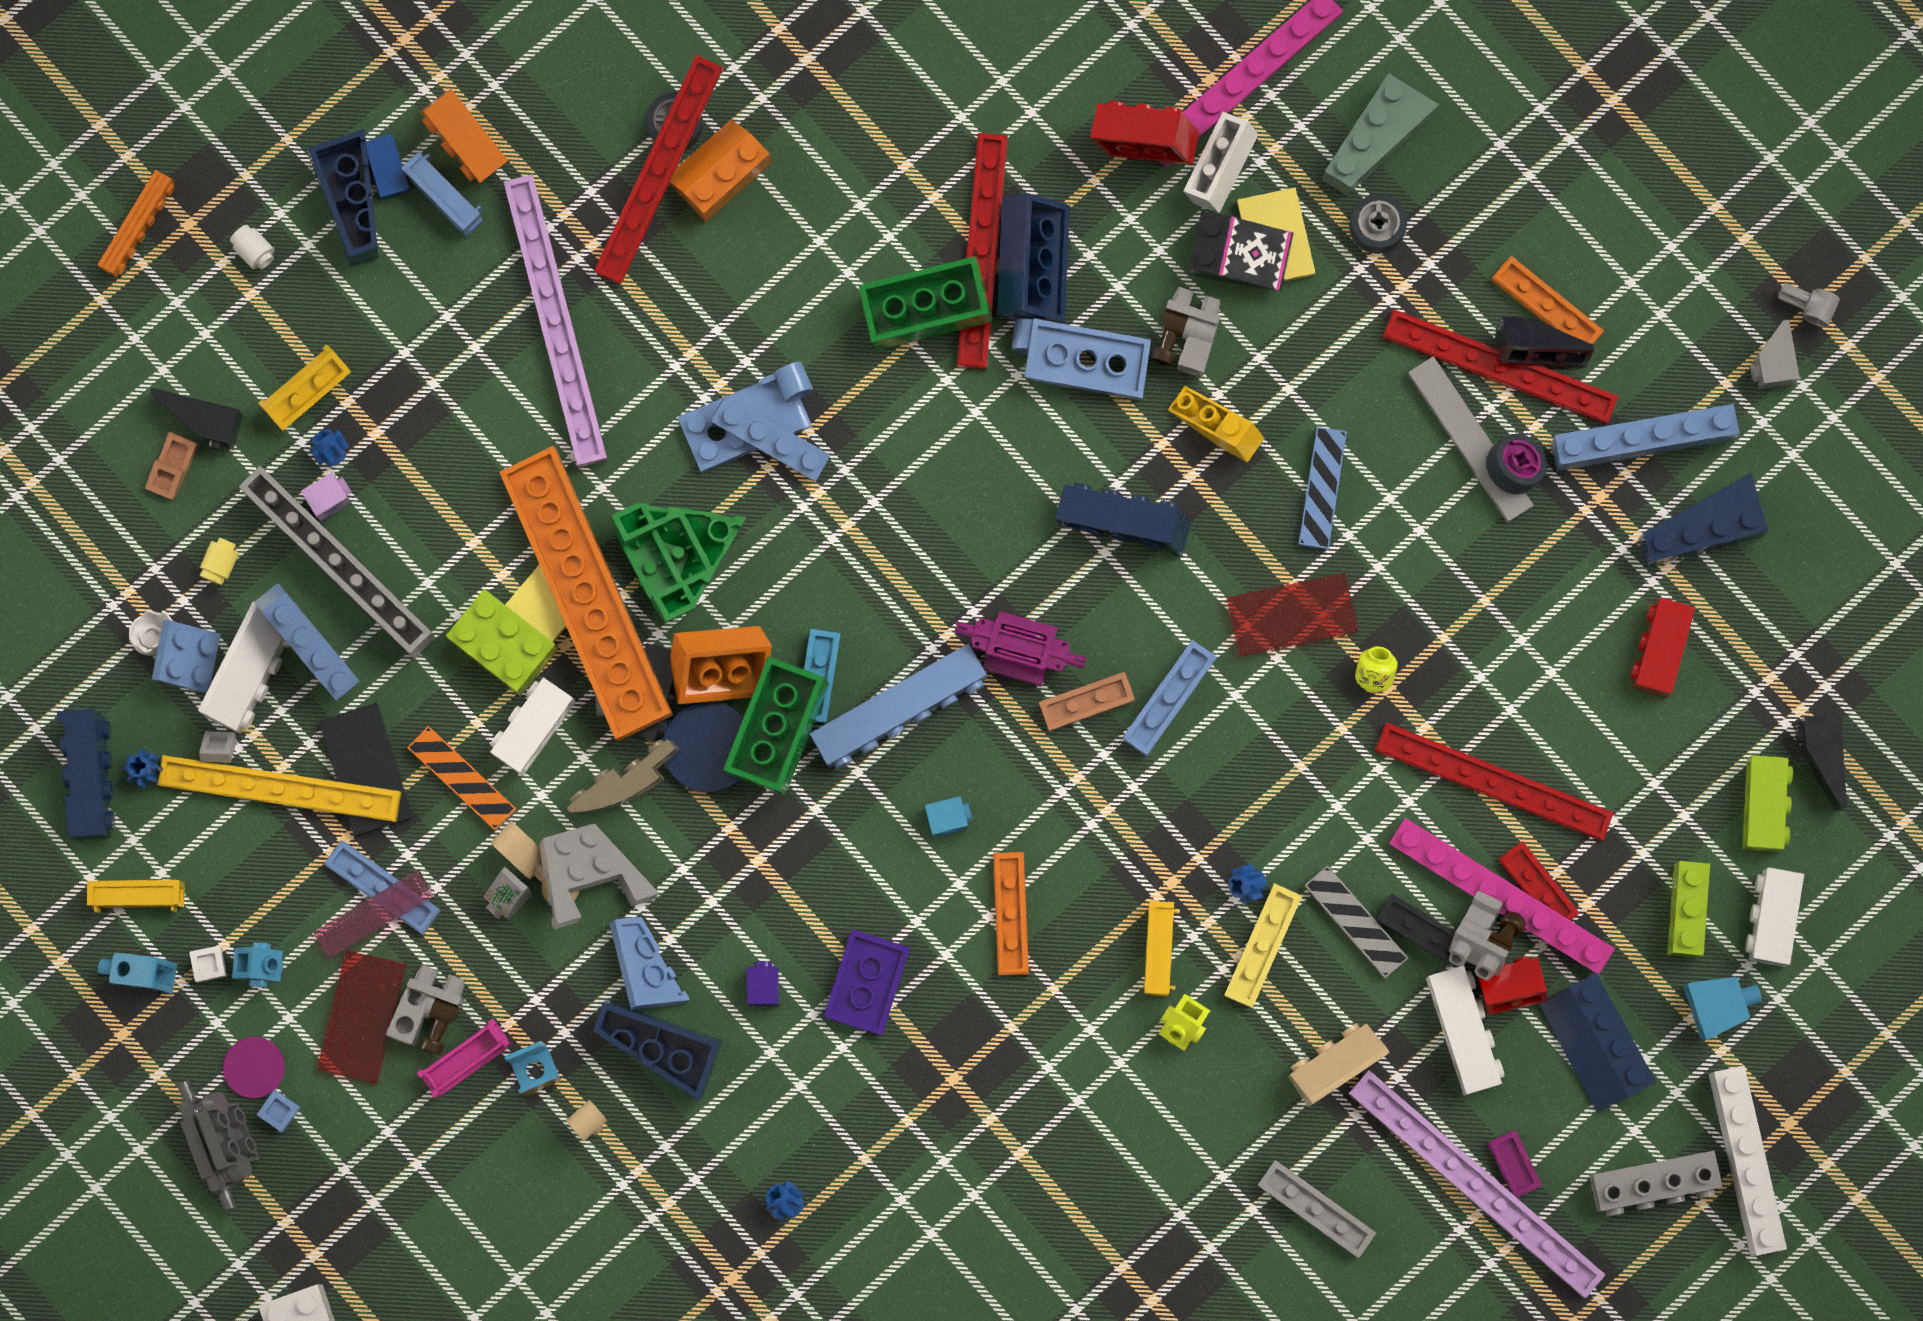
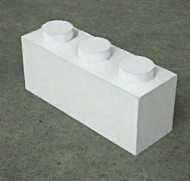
(1220, 162)
(531, 726)
(1774, 917)

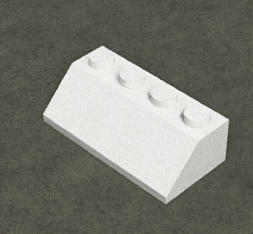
(244, 673)

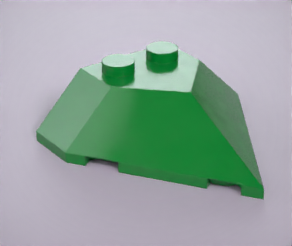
(673, 552)

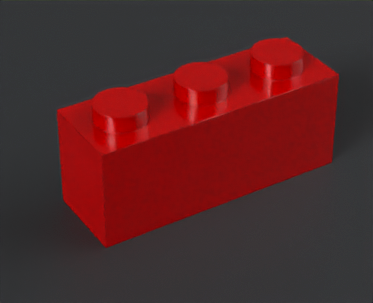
(1662, 647)

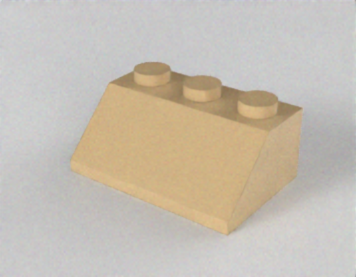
(1337, 1063)

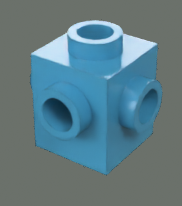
(257, 964)

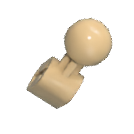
(523, 854)

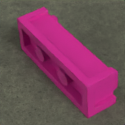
(465, 1059)

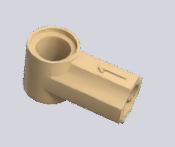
(587, 1120)

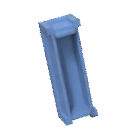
(442, 194)

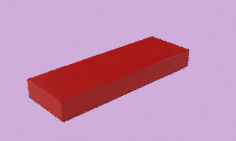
(1536, 881)

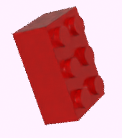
(1144, 133)

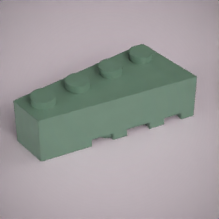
(1382, 128)

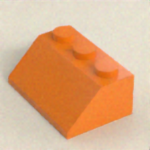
(720, 169)
(718, 663)

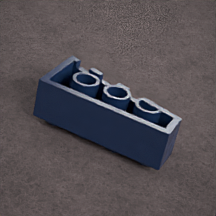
(346, 187)
(1123, 517)
(1711, 524)
(87, 774)
(667, 1048)

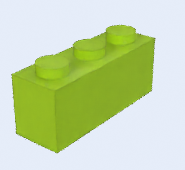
(1766, 803)
(1688, 909)

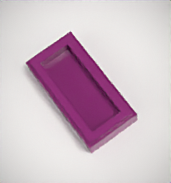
(1514, 1164)

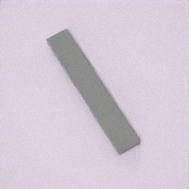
(1464, 433)

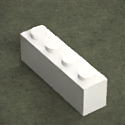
(1464, 1030)

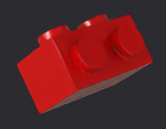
(1515, 987)

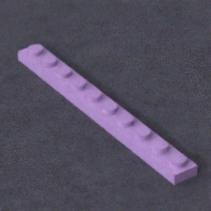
(555, 321)
(1476, 1184)

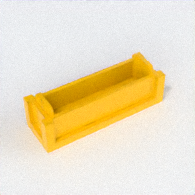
(305, 388)
(135, 894)
(1159, 948)

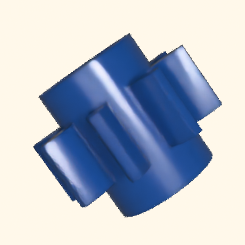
(329, 447)
(137, 773)
(1247, 883)
(784, 1201)

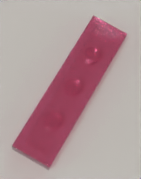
(373, 914)

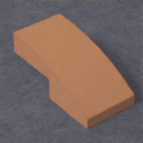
(172, 465)

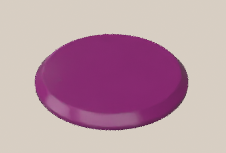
(254, 1067)

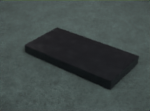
(364, 757)

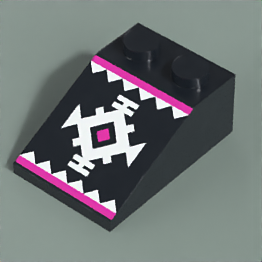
(1240, 251)

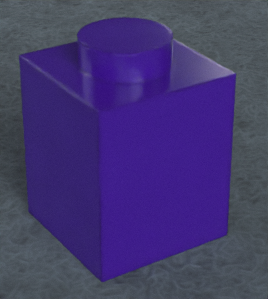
(763, 984)

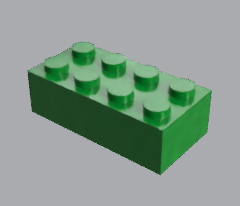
(925, 303)
(776, 726)

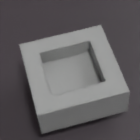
(218, 747)

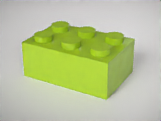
(502, 642)

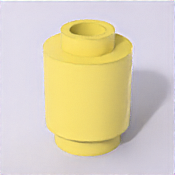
(218, 561)

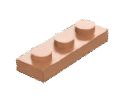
(1086, 701)

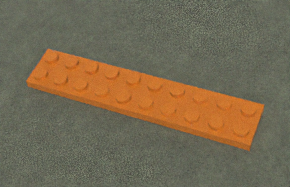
(586, 593)

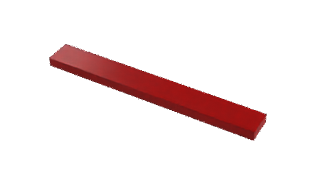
(658, 169)
(984, 239)
(1484, 362)
(1494, 782)

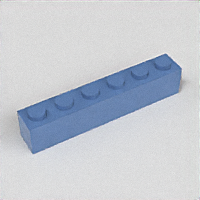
(1644, 437)
(899, 706)

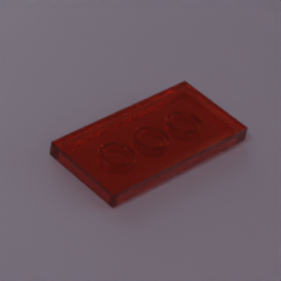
(1292, 615)
(361, 1016)

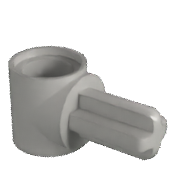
(1817, 306)

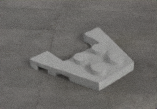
(584, 860)

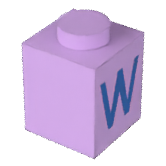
(327, 496)

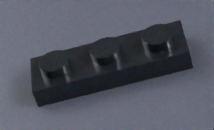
(1417, 927)

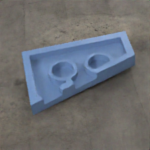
(644, 972)

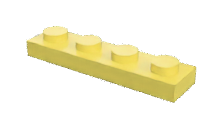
(1263, 945)

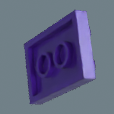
(866, 982)

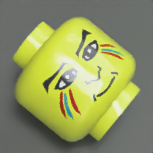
(1376, 669)

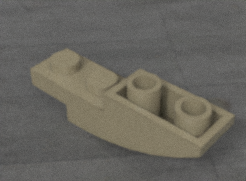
(615, 789)

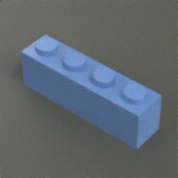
(306, 641)

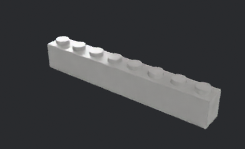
(337, 562)

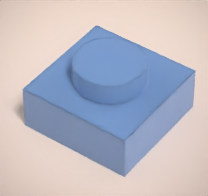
(278, 1111)

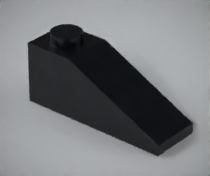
(1535, 343)
(209, 421)
(1823, 750)

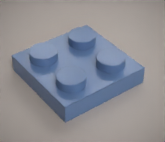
(186, 656)

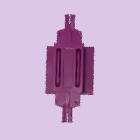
(1019, 647)

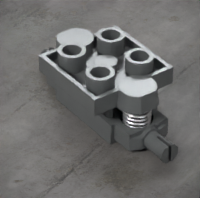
(217, 1141)

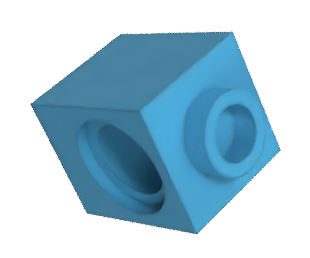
(948, 816)

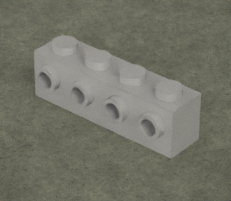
(1656, 1181)

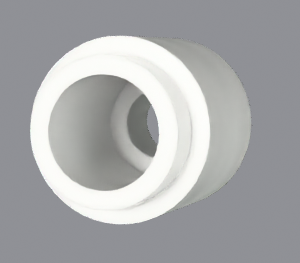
(252, 247)

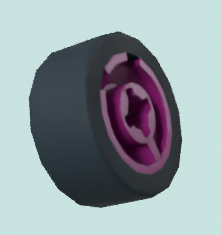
(1504, 460)

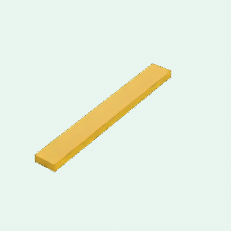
(279, 788)

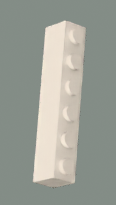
(1747, 1161)

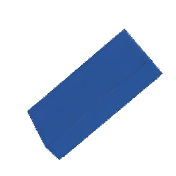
(387, 167)

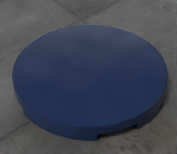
(705, 740)

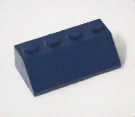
(1033, 258)
(1597, 1042)

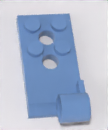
(1055, 352)
(773, 397)

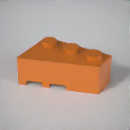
(462, 136)

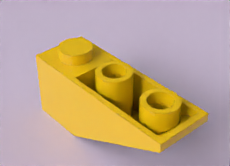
(1217, 423)

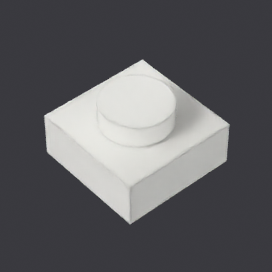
(208, 964)

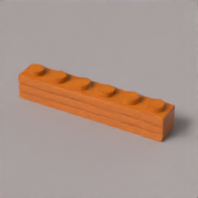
(136, 223)

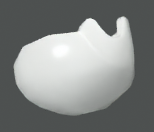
(146, 632)

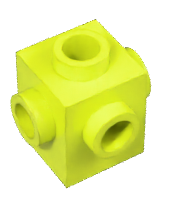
(1184, 1022)

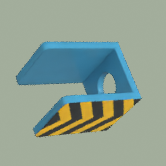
(522, 1058)

